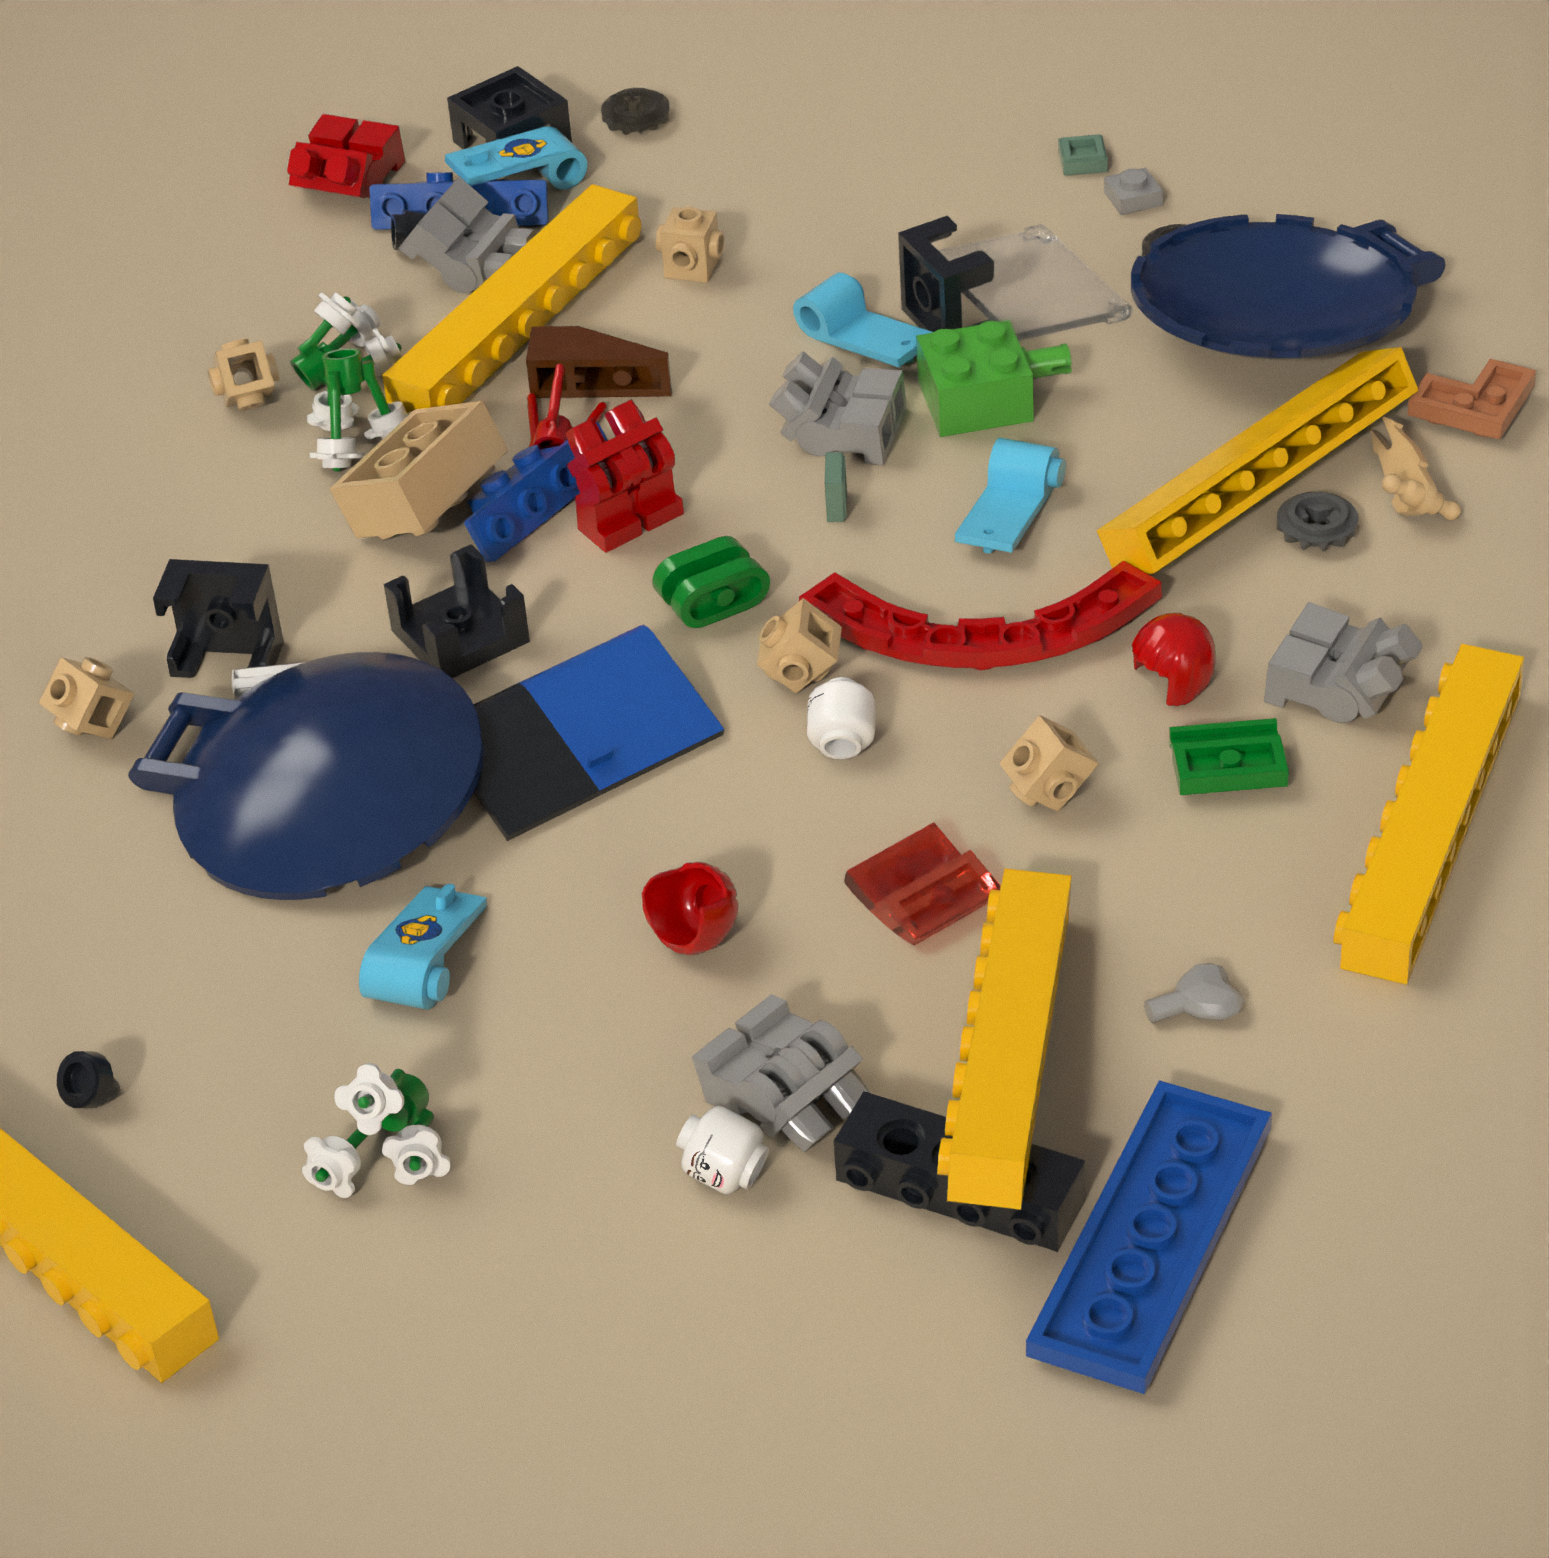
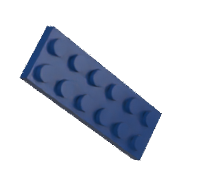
(1149, 1237)

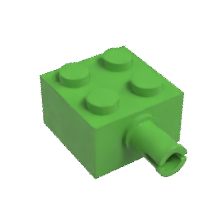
(982, 376)

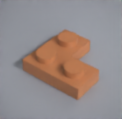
(1478, 408)

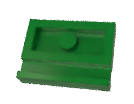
(1228, 756)

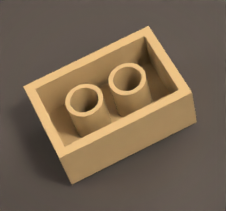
(419, 470)

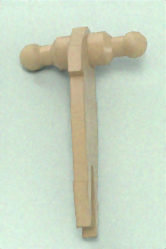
(1408, 477)

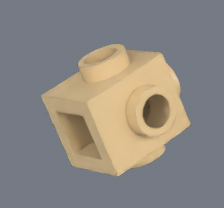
(690, 244)
(248, 358)
(799, 646)
(86, 698)
(1047, 764)

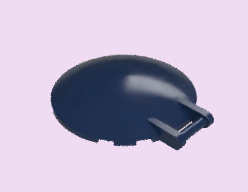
(1281, 285)
(318, 773)

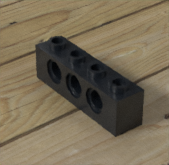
(896, 1153)

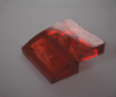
(921, 884)

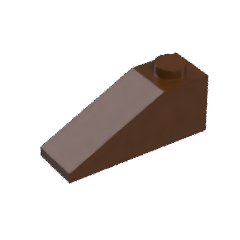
(595, 364)

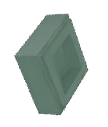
(1082, 154)
(835, 487)

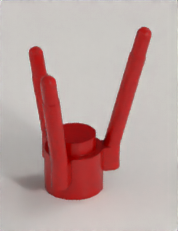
(552, 429)

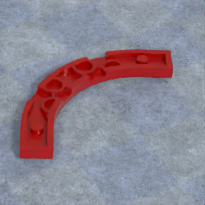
(986, 641)

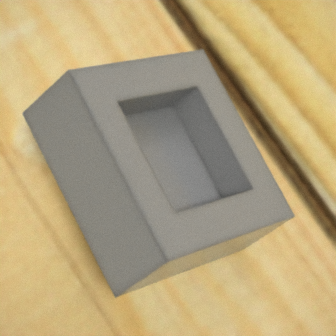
(1133, 191)

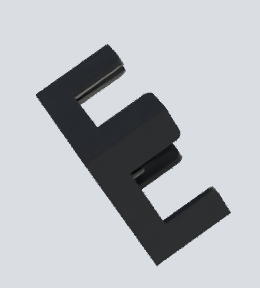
(506, 107)
(932, 283)
(219, 610)
(462, 623)

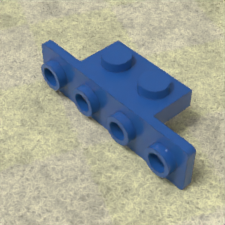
(520, 197)
(521, 498)

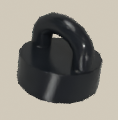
(86, 1080)

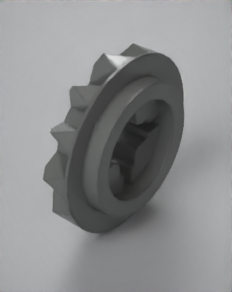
(1319, 508)

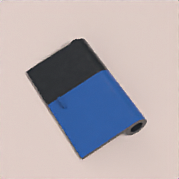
(586, 730)

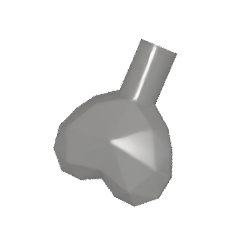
(1200, 993)

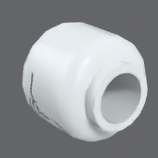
(841, 718)
(722, 1150)

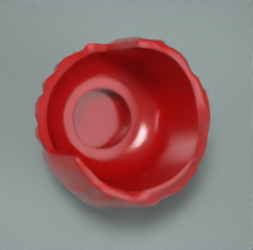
(1178, 650)
(690, 907)

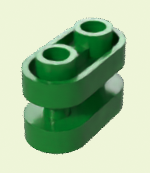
(711, 582)

